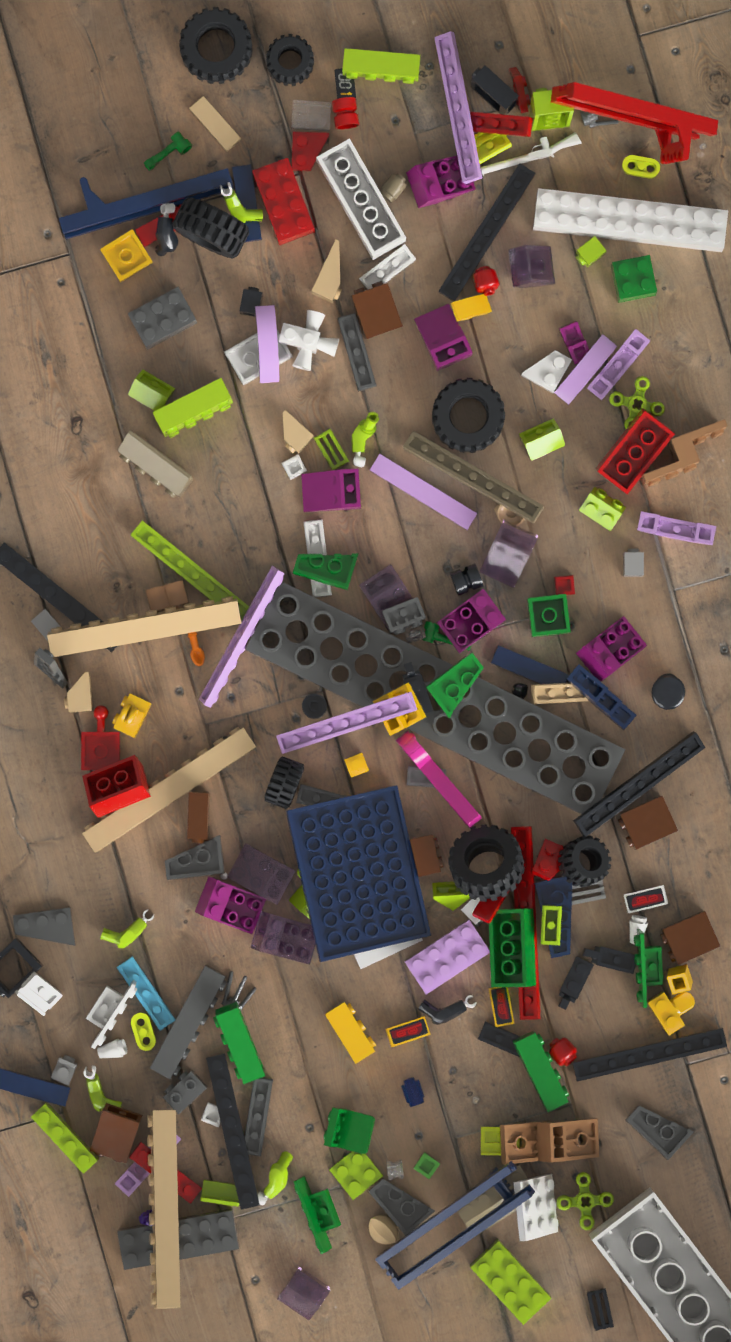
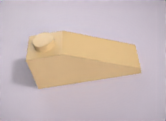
(328, 282)

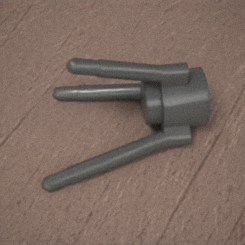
(589, 119)
(231, 1000)

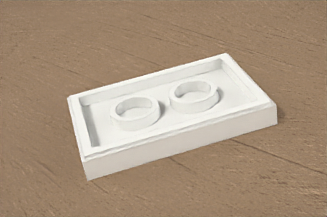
(245, 357)

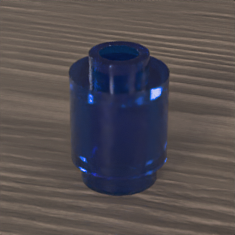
(413, 1091)

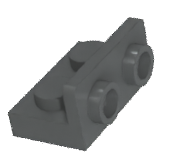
(404, 615)

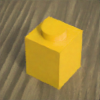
(356, 765)
(679, 979)

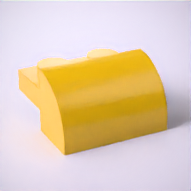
(401, 722)

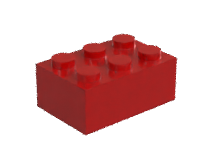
(116, 786)

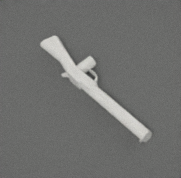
(546, 151)

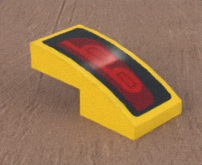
(501, 1006)
(407, 1031)

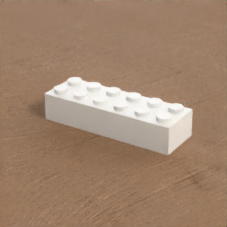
(361, 199)

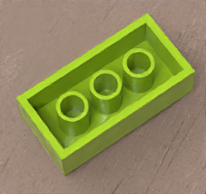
(548, 114)
(193, 407)
(510, 1281)

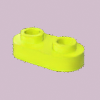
(641, 165)
(141, 1032)

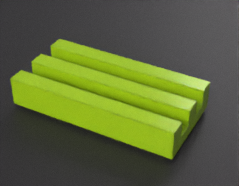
(339, 463)

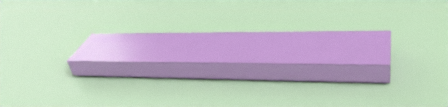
(423, 492)

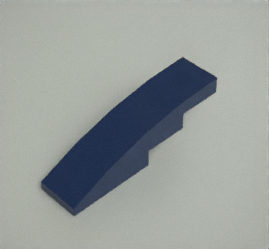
(601, 697)
(33, 1087)

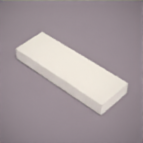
(388, 267)

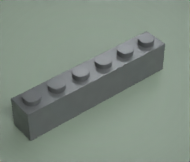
(189, 1019)

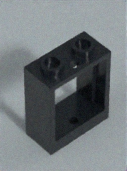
(494, 90)
(28, 956)

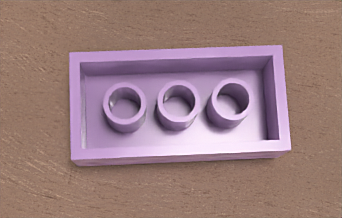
(447, 956)

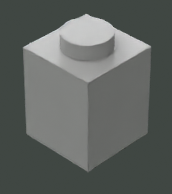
(633, 563)

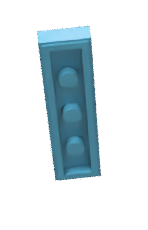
(146, 993)

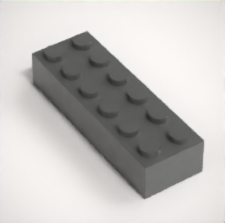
(198, 1237)

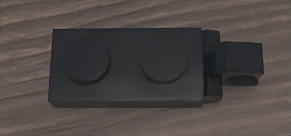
(417, 683)
(611, 959)
(574, 982)

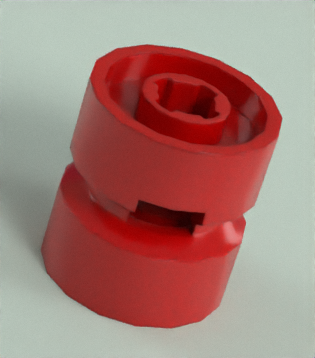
(345, 110)

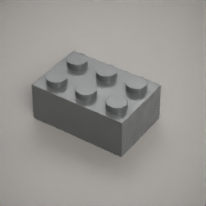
(162, 318)

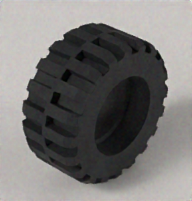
(209, 21)
(210, 228)
(468, 389)
(478, 842)

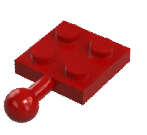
(99, 747)

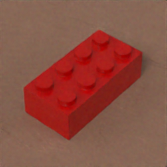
(283, 201)
(635, 451)

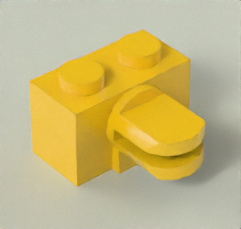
(131, 715)
(669, 1011)

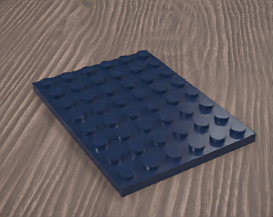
(358, 873)

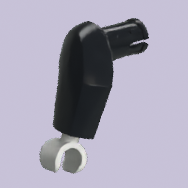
(165, 234)
(447, 1013)

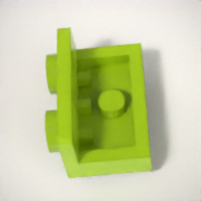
(602, 508)

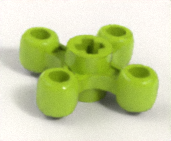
(639, 395)
(585, 1209)

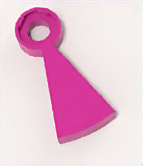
(438, 779)

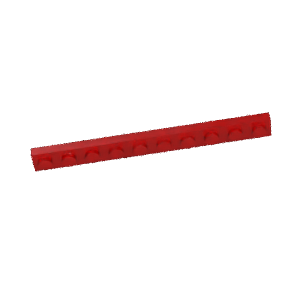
(525, 898)

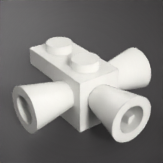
(308, 340)

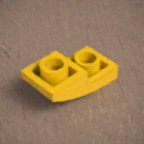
(471, 307)

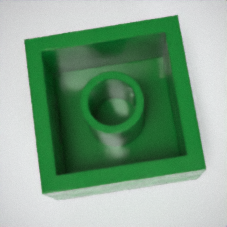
(634, 278)
(548, 615)

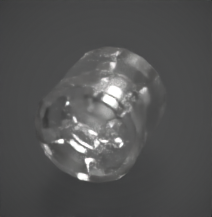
(395, 1169)

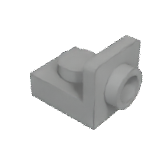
(64, 1069)

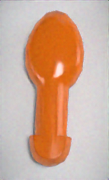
(197, 654)

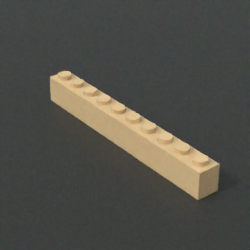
(144, 627)
(170, 789)
(164, 1209)

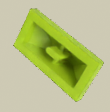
(448, 894)

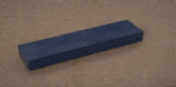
(246, 193)
(527, 667)

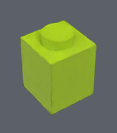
(590, 252)

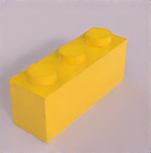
(350, 1031)

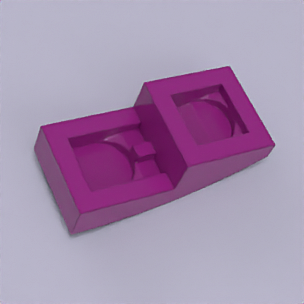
(574, 341)

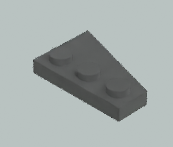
(44, 661)
(199, 861)
(46, 925)
(659, 1132)
(400, 1206)

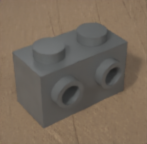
(184, 1091)

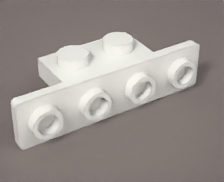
(106, 1009)

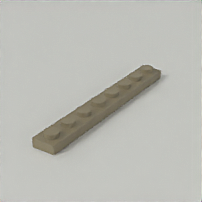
(473, 477)

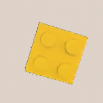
(126, 255)

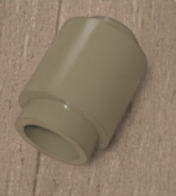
(393, 187)

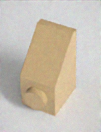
(295, 434)
(80, 695)

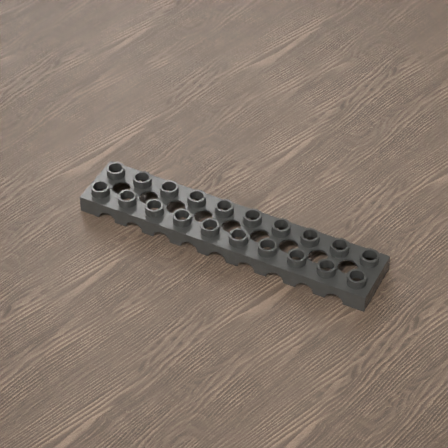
(459, 737)

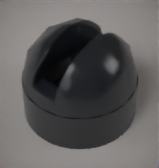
(520, 690)

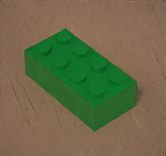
(512, 948)

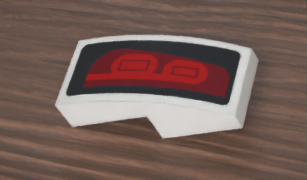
(645, 899)

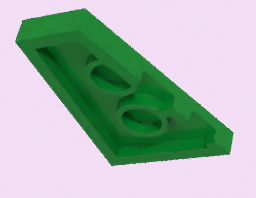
(327, 569)
(454, 683)

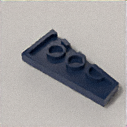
(558, 892)

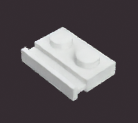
(38, 993)

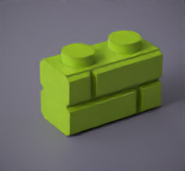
(551, 924)

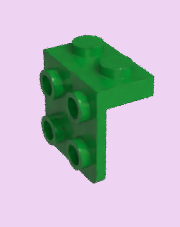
(349, 1130)

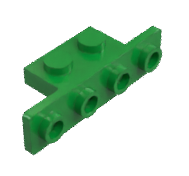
(649, 967)
(319, 1212)

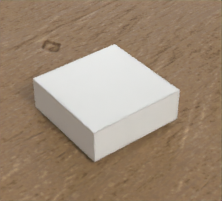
(294, 467)
(211, 1115)

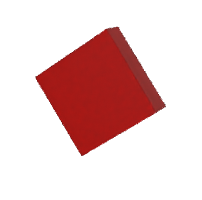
(564, 585)

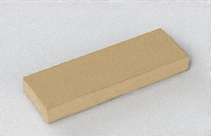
(215, 123)
(555, 693)

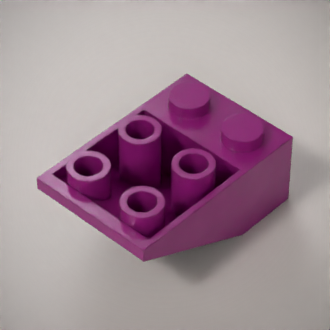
(437, 181)
(443, 337)
(331, 490)
(471, 621)
(611, 649)
(230, 905)

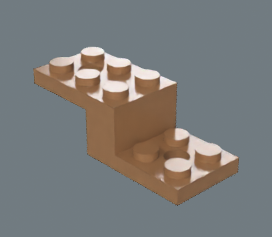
(684, 453)
(549, 1141)

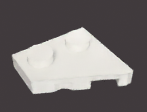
(548, 371)

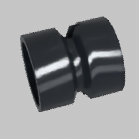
(466, 579)
(314, 706)

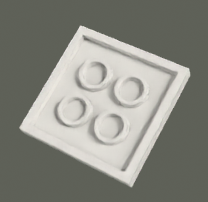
(537, 1214)

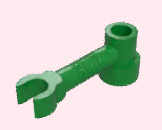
(179, 143)
(432, 634)

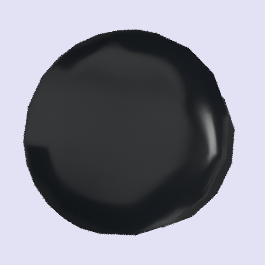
(668, 692)

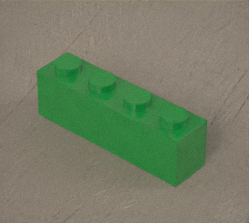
(239, 1042)
(540, 1071)

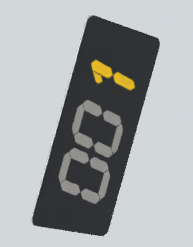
(344, 86)

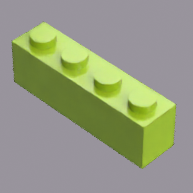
(381, 65)
(65, 1137)

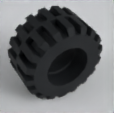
(285, 44)
(284, 782)
(571, 863)

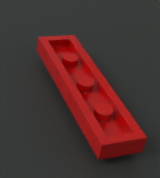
(501, 124)
(186, 1187)

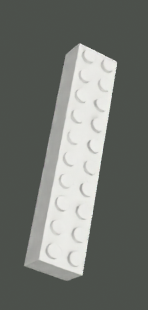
(630, 220)

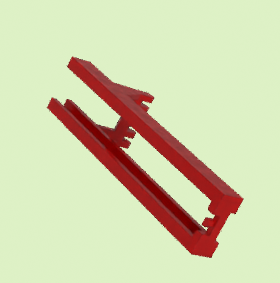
(642, 113)

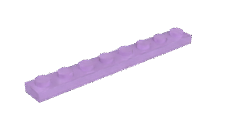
(458, 107)
(244, 631)
(346, 722)

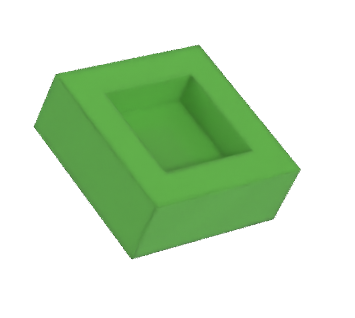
(426, 1165)

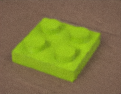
(356, 1173)

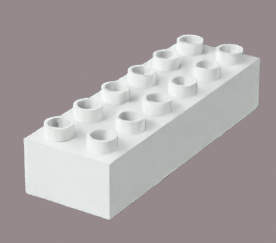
(665, 1271)

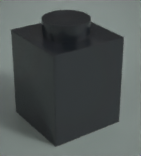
(250, 298)

